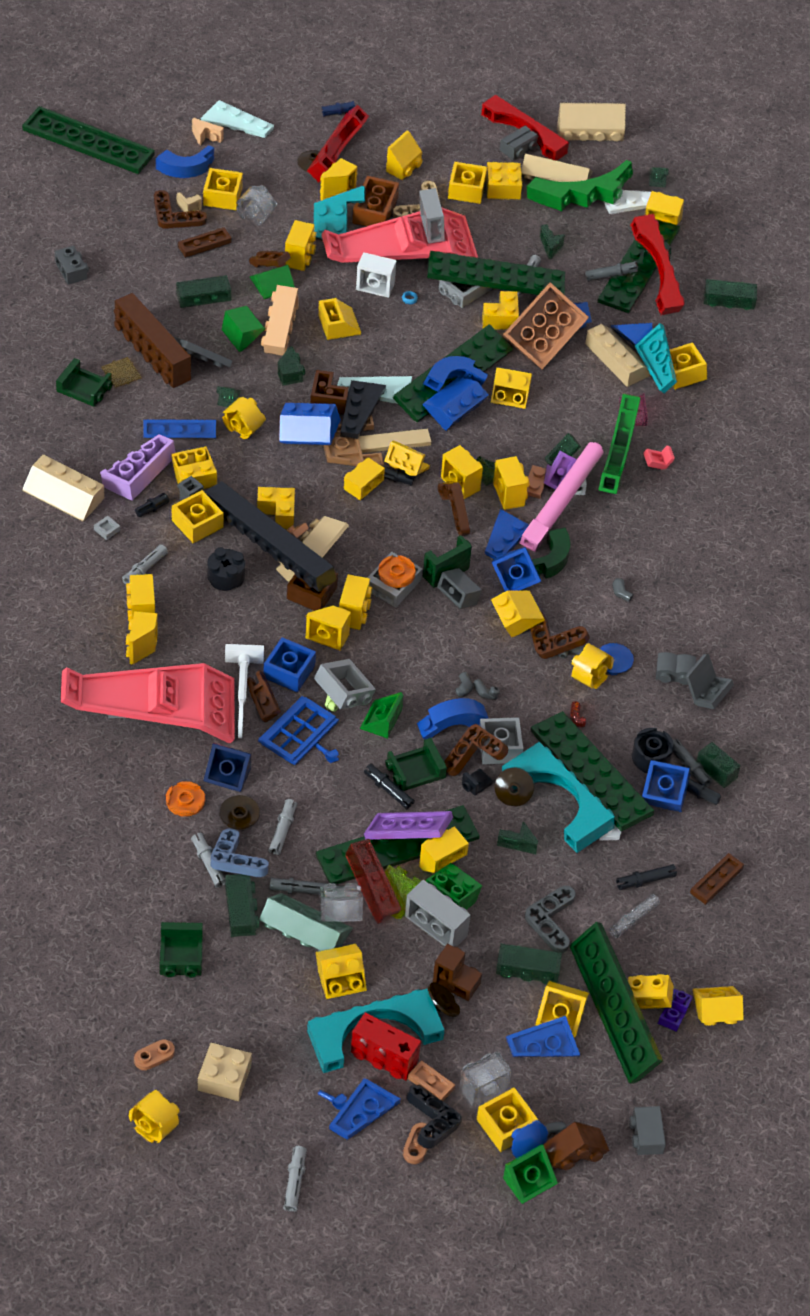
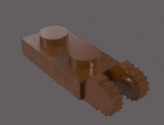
(270, 258)
(263, 697)

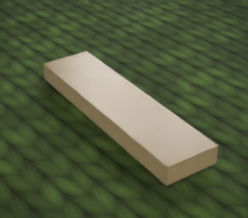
(381, 442)

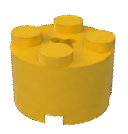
(243, 417)
(591, 666)
(154, 1117)

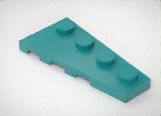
(657, 358)

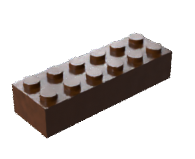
(152, 340)

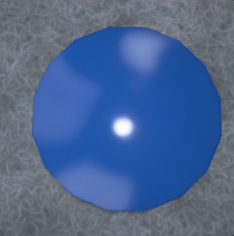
(622, 657)
(528, 1138)

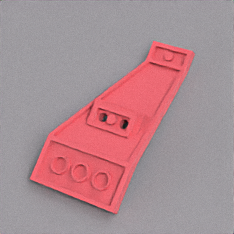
(400, 239)
(171, 695)

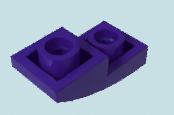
(674, 1016)

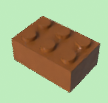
(379, 202)

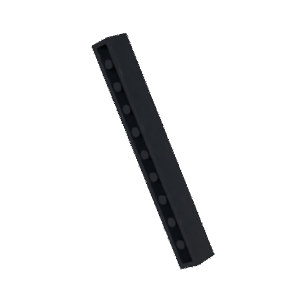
(272, 537)

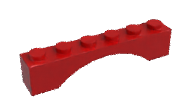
(502, 112)
(338, 140)
(647, 233)

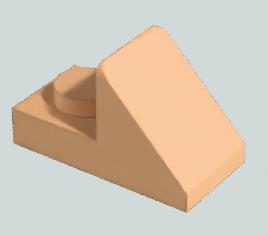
(207, 130)

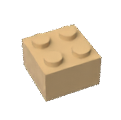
(224, 1071)

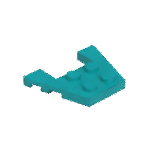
(332, 212)

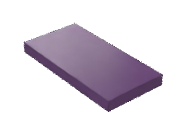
(409, 825)

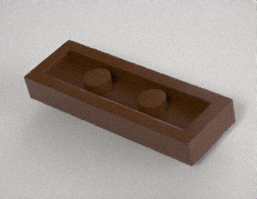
(204, 242)
(717, 878)

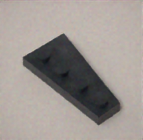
(360, 406)

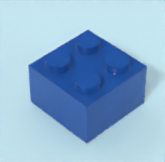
(289, 664)
(666, 785)

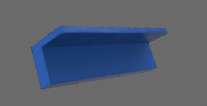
(179, 428)

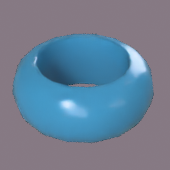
(409, 301)

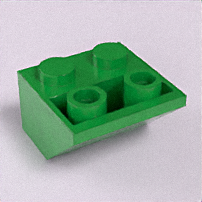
(456, 885)

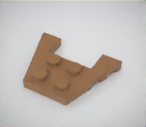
(348, 450)

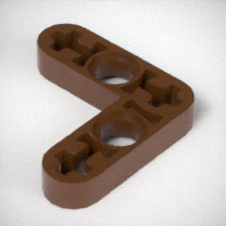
(173, 217)
(453, 492)
(552, 641)
(476, 741)

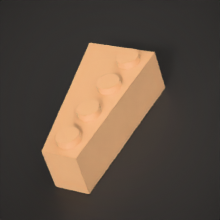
(281, 320)

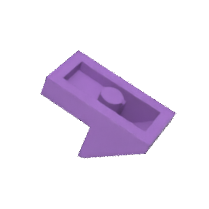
(558, 470)

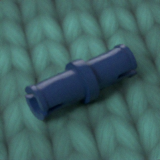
(338, 108)

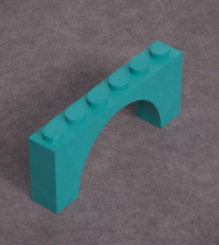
(592, 818)
(411, 1009)

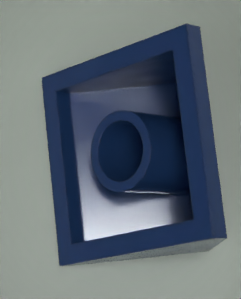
(228, 767)

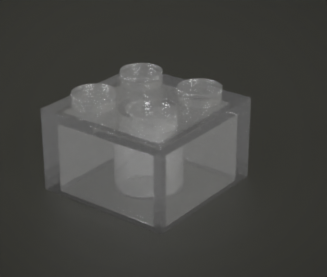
(341, 902)
(484, 1079)

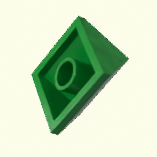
(267, 281)
(241, 327)
(383, 715)
(530, 1174)

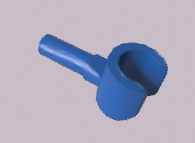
(331, 756)
(337, 1102)

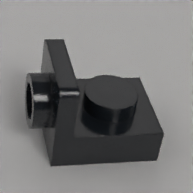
(476, 781)

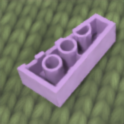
(139, 468)

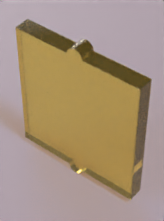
(122, 372)

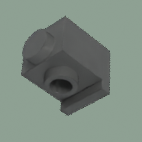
(189, 487)

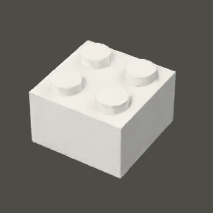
(376, 275)

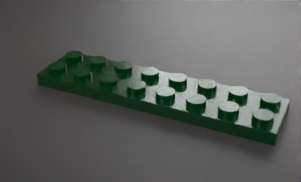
(88, 140)
(493, 273)
(625, 290)
(484, 348)
(592, 769)
(388, 851)
(615, 1003)

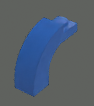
(185, 167)
(453, 368)
(450, 713)

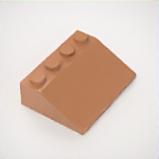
(545, 326)

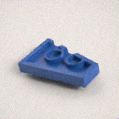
(505, 534)
(544, 1040)
(362, 1109)

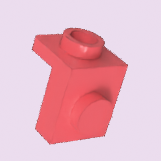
(659, 459)

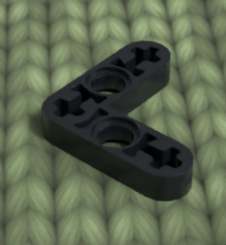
(417, 1096)

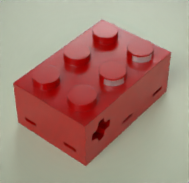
(385, 1046)

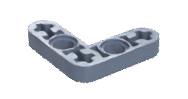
(227, 861)

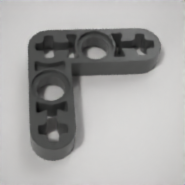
(544, 917)

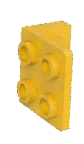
(406, 459)

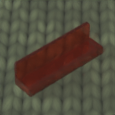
(372, 880)

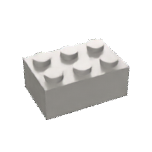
(437, 914)

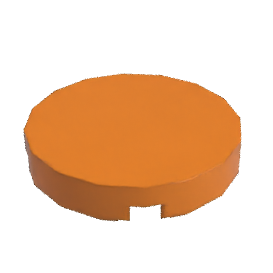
(396, 571)
(183, 804)

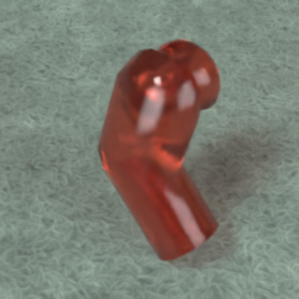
(575, 715)

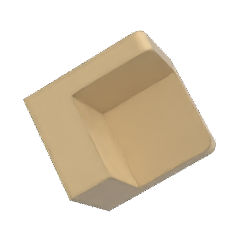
(190, 204)

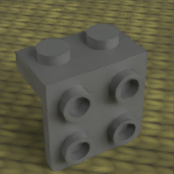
(705, 686)

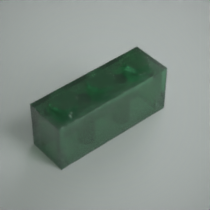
(203, 291)
(730, 294)
(241, 905)
(528, 963)

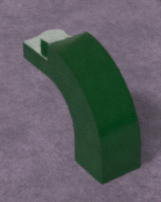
(556, 560)

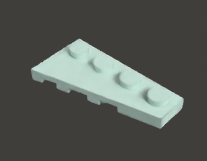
(236, 119)
(393, 384)

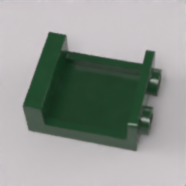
(83, 384)
(453, 559)
(416, 766)
(181, 949)

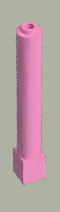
(539, 528)

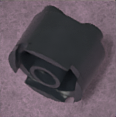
(226, 569)
(651, 746)

